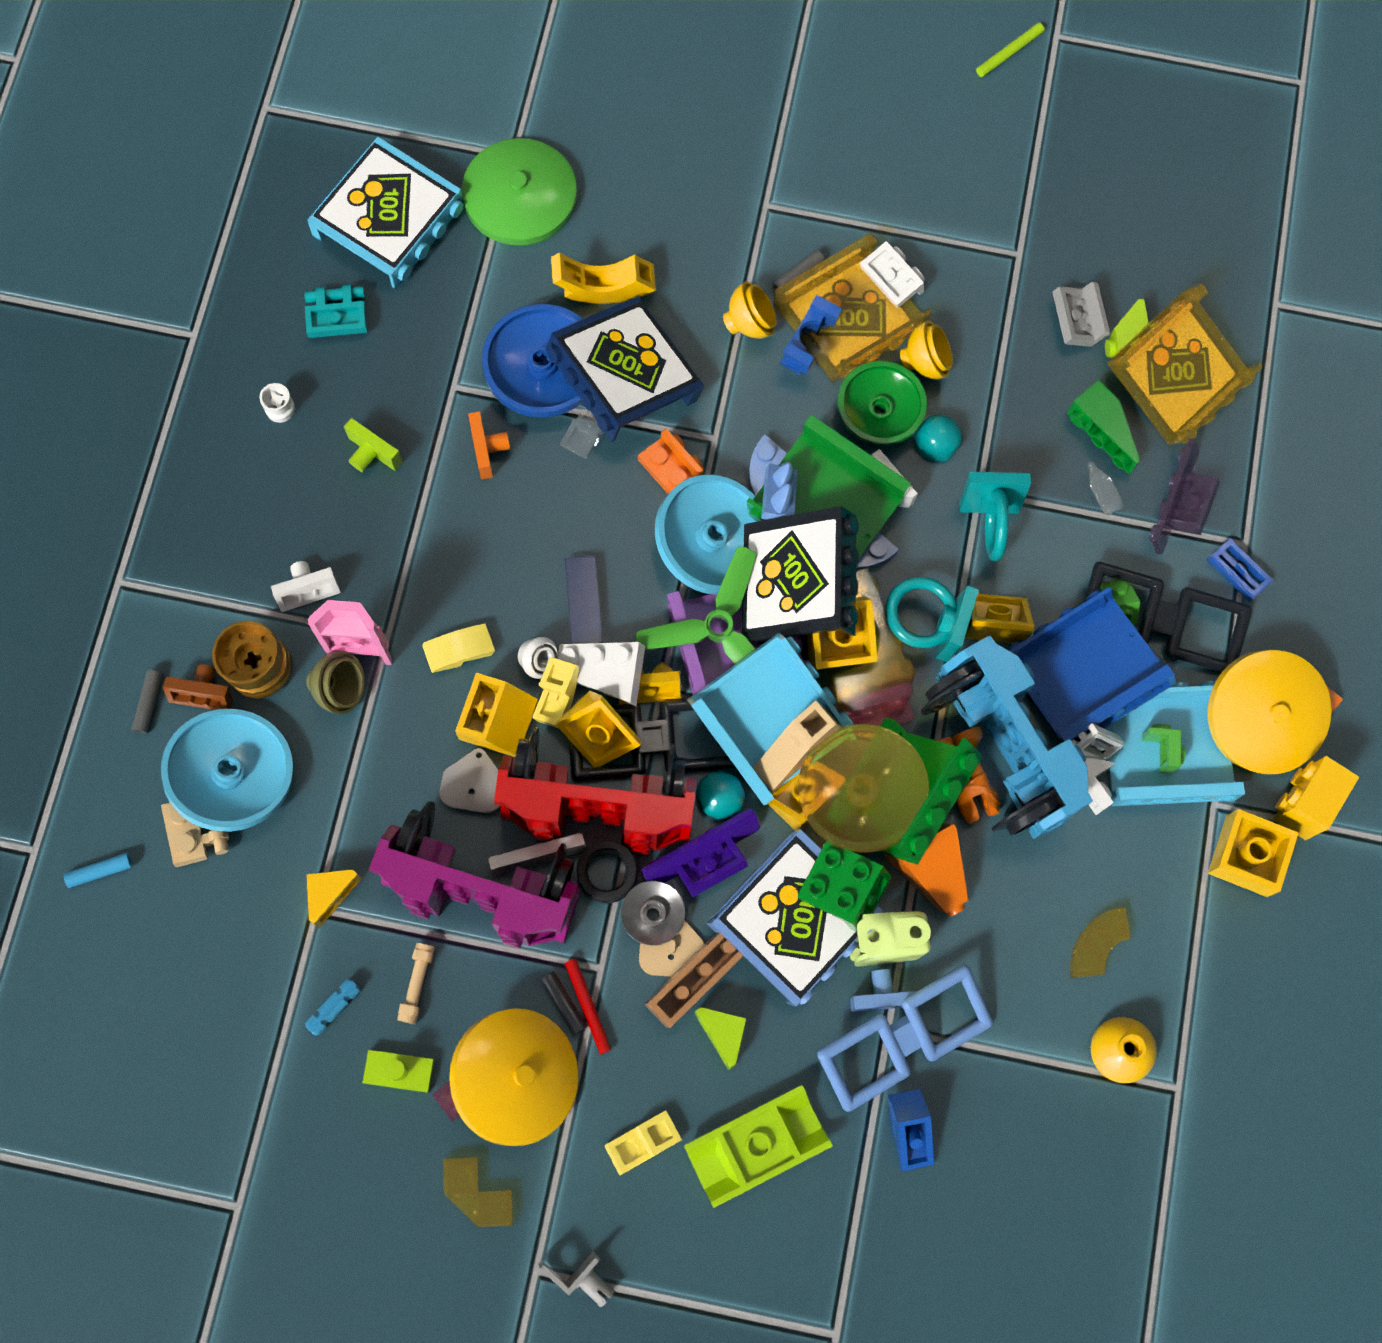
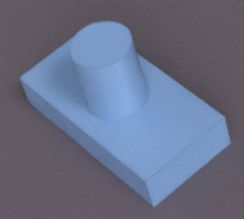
(883, 994)

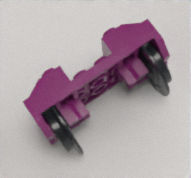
(419, 872)

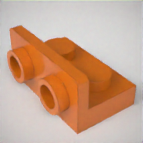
(670, 462)

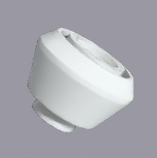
(535, 654)

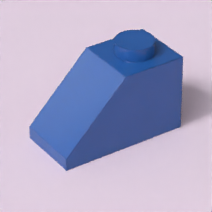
(911, 1129)

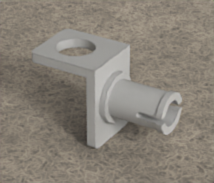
(584, 1278)

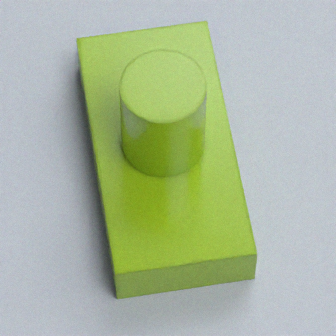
(370, 447)
(398, 1071)

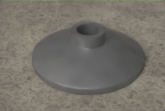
(653, 896)

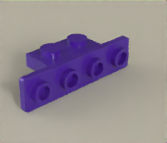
(707, 857)

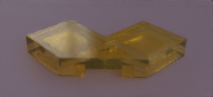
(462, 1188)

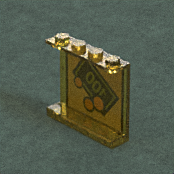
(867, 319)
(1181, 368)

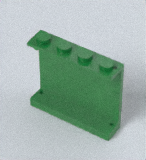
(840, 474)
(947, 773)

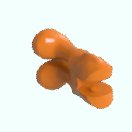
(977, 784)

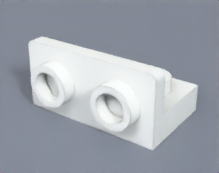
(892, 274)

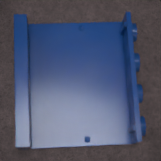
(1091, 667)

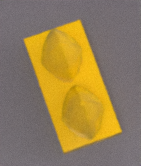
(659, 685)

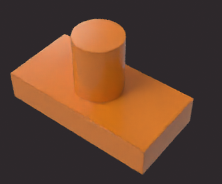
(486, 444)

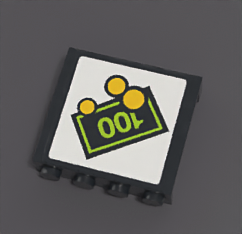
(801, 575)

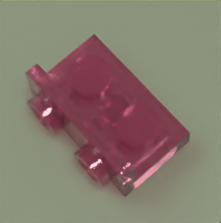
(875, 706)

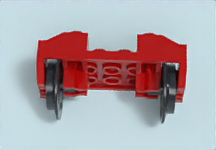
(540, 798)

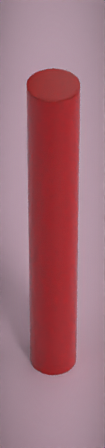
(588, 1006)

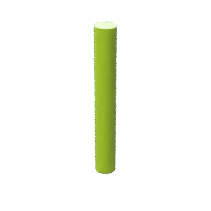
(1010, 49)

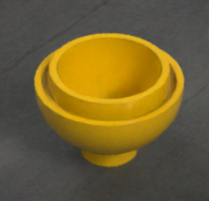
(750, 312)
(928, 351)
(1109, 1051)

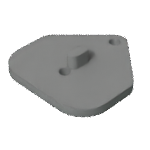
(467, 775)

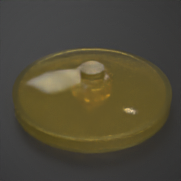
(862, 787)

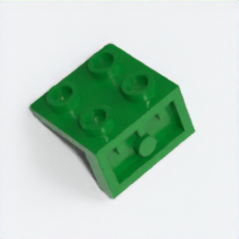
(844, 884)

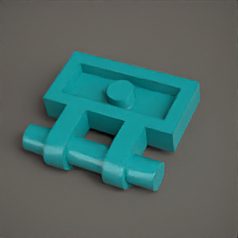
(336, 318)

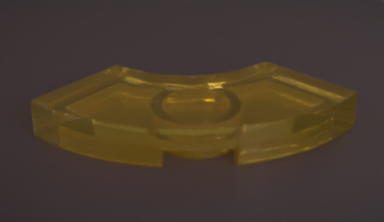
(1096, 942)

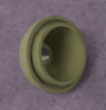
(337, 682)

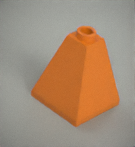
(939, 872)

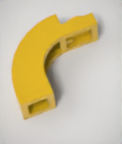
(603, 283)

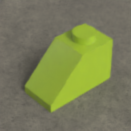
(1127, 328)

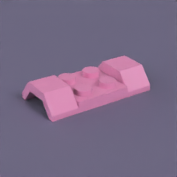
(349, 629)

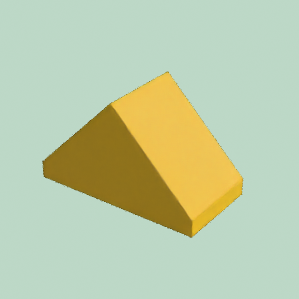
(327, 892)

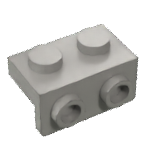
(1081, 314)

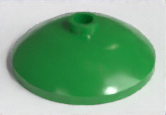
(887, 388)

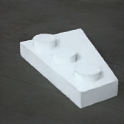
(607, 667)

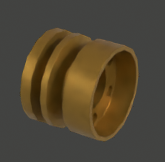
(236, 657)

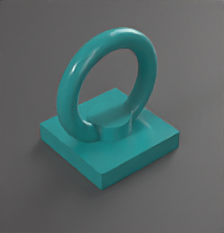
(997, 497)
(951, 623)

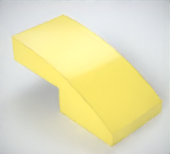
(458, 647)
(559, 689)
(643, 1142)

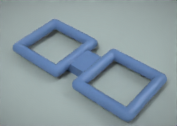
(905, 1038)

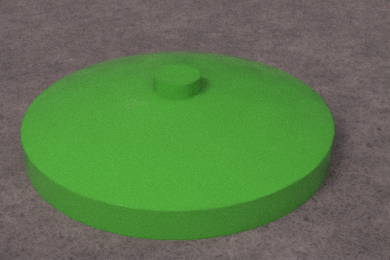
(519, 191)

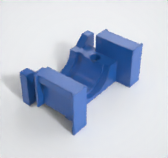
(819, 316)

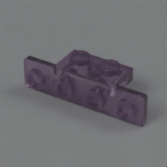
(1187, 501)

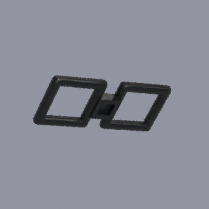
(1171, 619)
(656, 738)

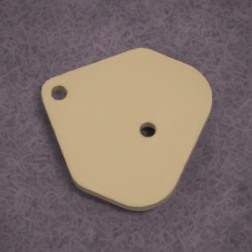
(655, 959)

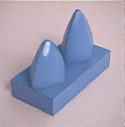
(779, 491)

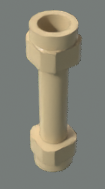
(409, 1011)

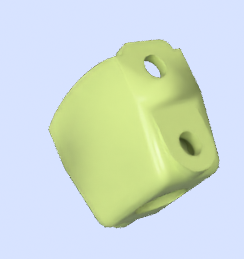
(893, 938)

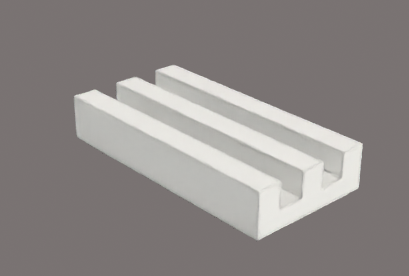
(1102, 740)

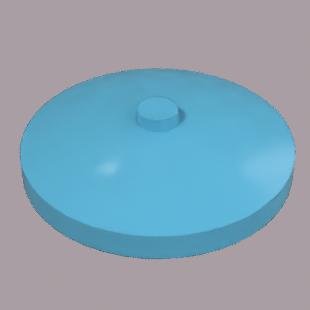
(701, 529)
(227, 770)

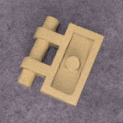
(187, 841)

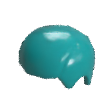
(938, 438)
(720, 795)

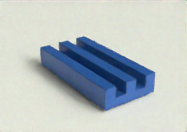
(1236, 573)

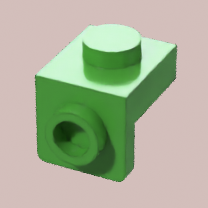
(1125, 597)
(1171, 752)

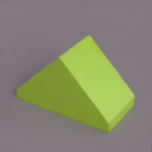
(724, 1032)

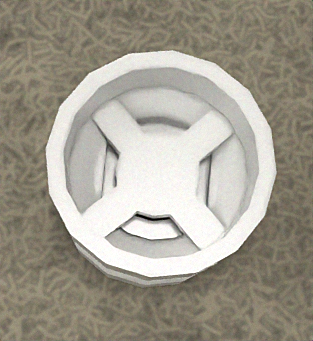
(274, 396)

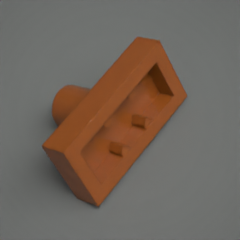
(198, 692)

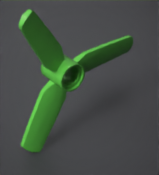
(727, 604)

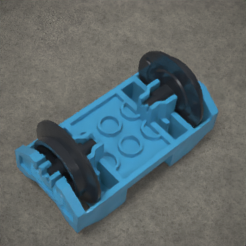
(989, 688)

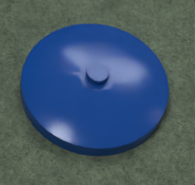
(519, 365)

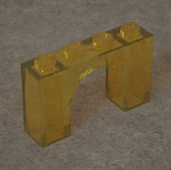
(891, 665)

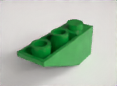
(1104, 421)

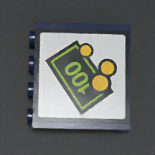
(622, 365)

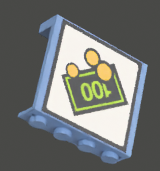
(778, 931)

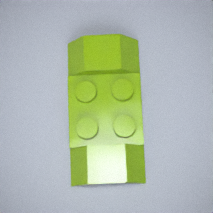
(757, 1146)

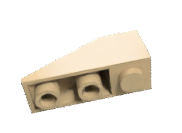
(793, 745)

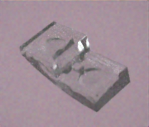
(582, 434)

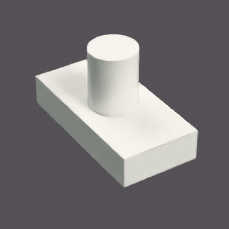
(304, 587)

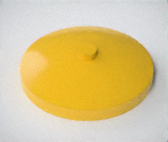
(1269, 711)
(513, 1077)

